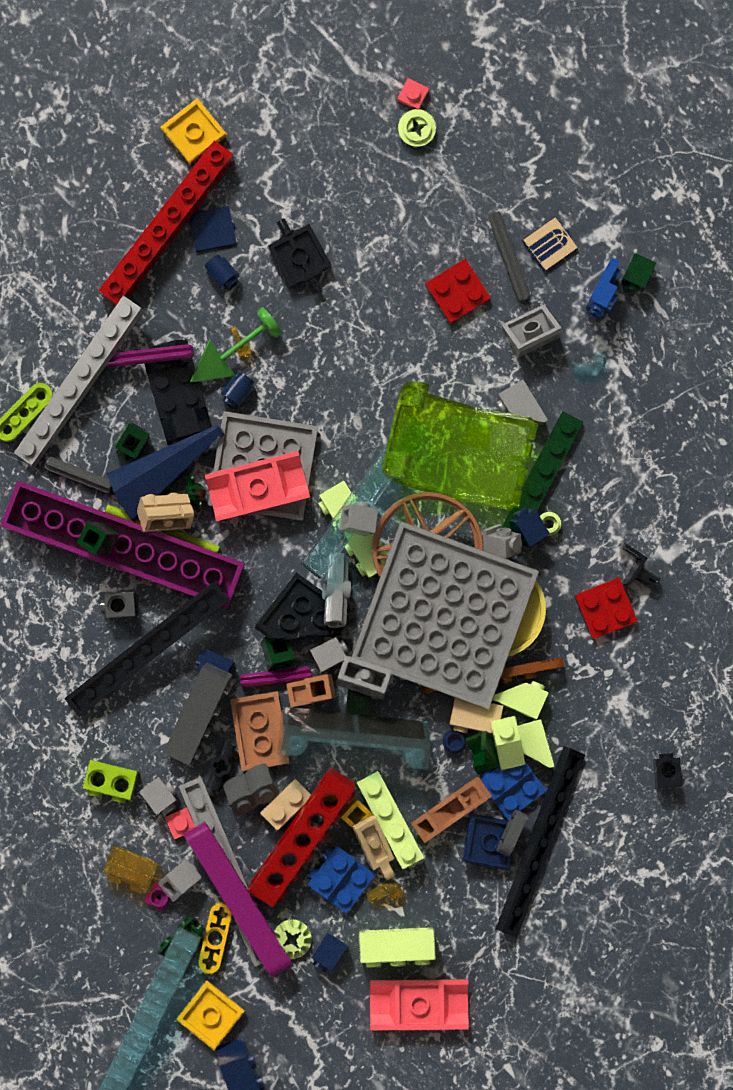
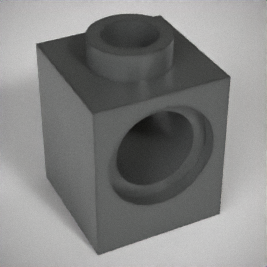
(129, 610)

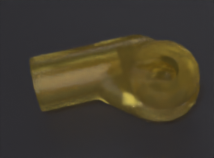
(384, 890)

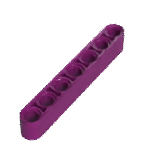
(238, 900)

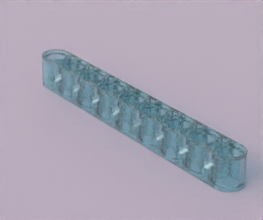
(151, 1011)

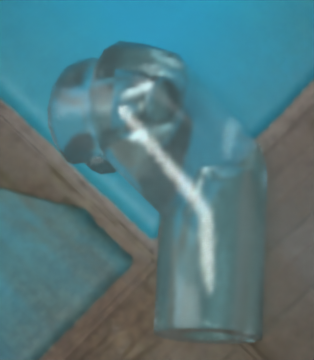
(592, 367)

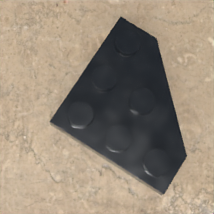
(298, 614)

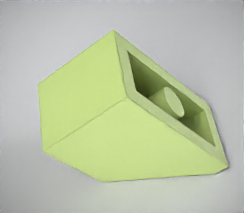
(524, 699)
(507, 742)
(535, 743)

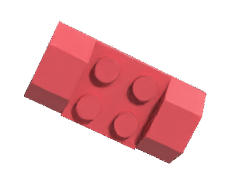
(257, 486)
(419, 1004)

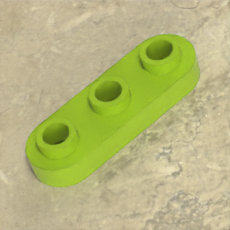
(32, 404)

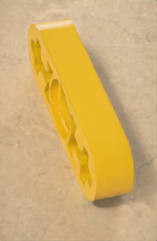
(205, 954)

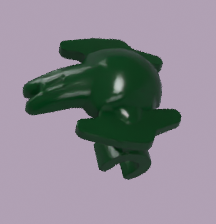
(196, 493)

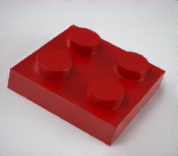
(457, 291)
(605, 608)

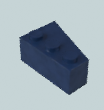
(238, 1066)

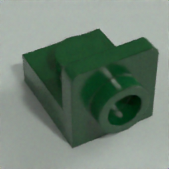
(358, 703)

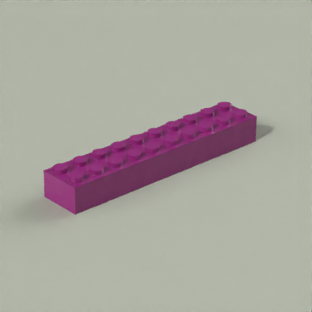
(138, 553)

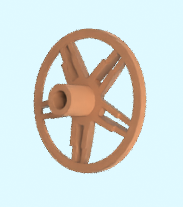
(402, 503)

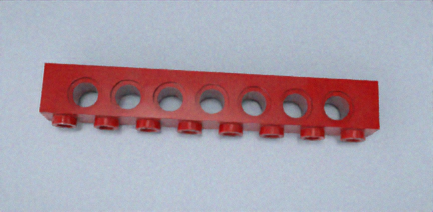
(167, 223)

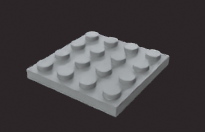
(260, 438)

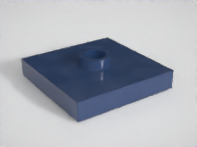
(482, 842)

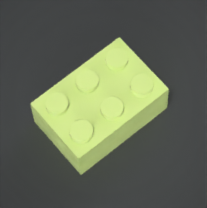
(397, 946)

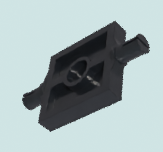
(299, 256)

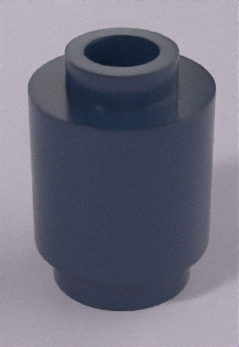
(222, 272)
(237, 390)

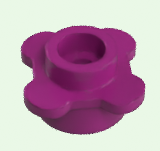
(152, 899)

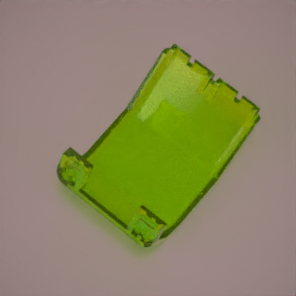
(458, 449)

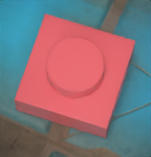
(413, 94)
(180, 822)

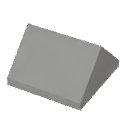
(532, 330)

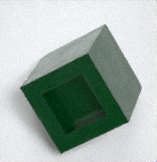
(484, 752)

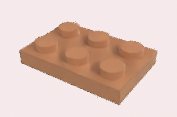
(258, 729)

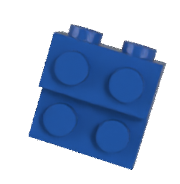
(604, 294)
(512, 787)
(340, 878)

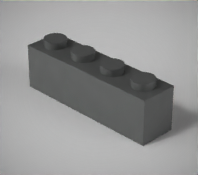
(198, 713)

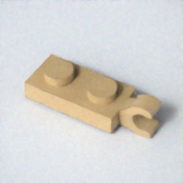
(375, 846)

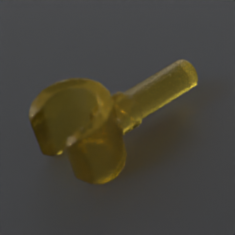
(245, 350)

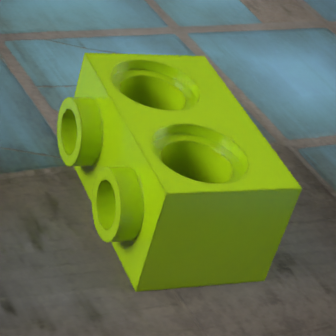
(112, 775)

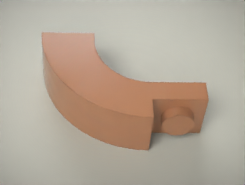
(451, 809)

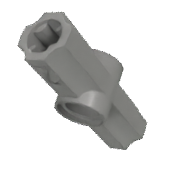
(336, 592)

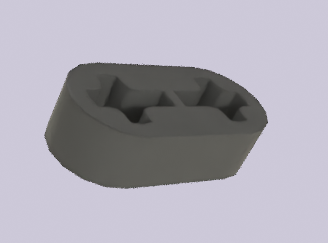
(511, 832)

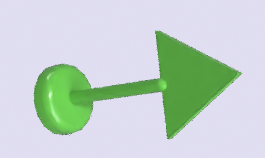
(213, 364)

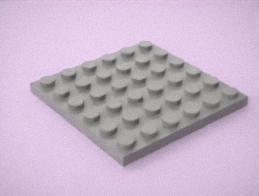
(445, 614)

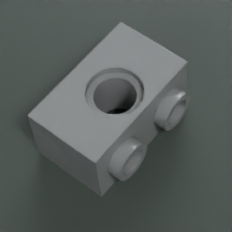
(364, 677)

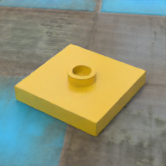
(193, 131)
(210, 1015)

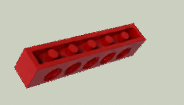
(331, 784)

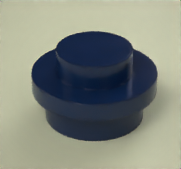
(454, 741)

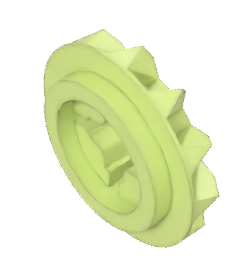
(421, 118)
(294, 927)

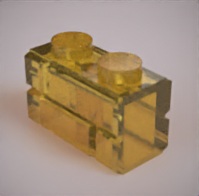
(130, 868)

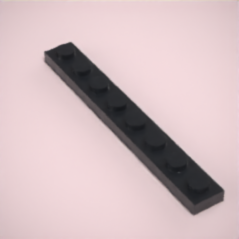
(147, 648)
(540, 841)

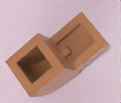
(311, 690)

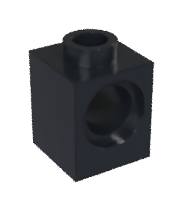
(662, 781)

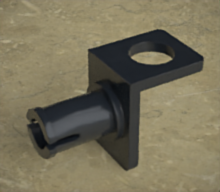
(638, 571)

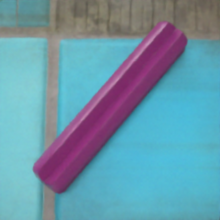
(275, 677)

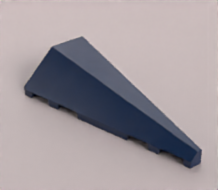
(159, 469)

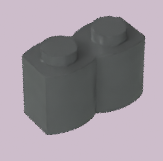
(251, 789)

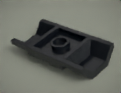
(176, 398)

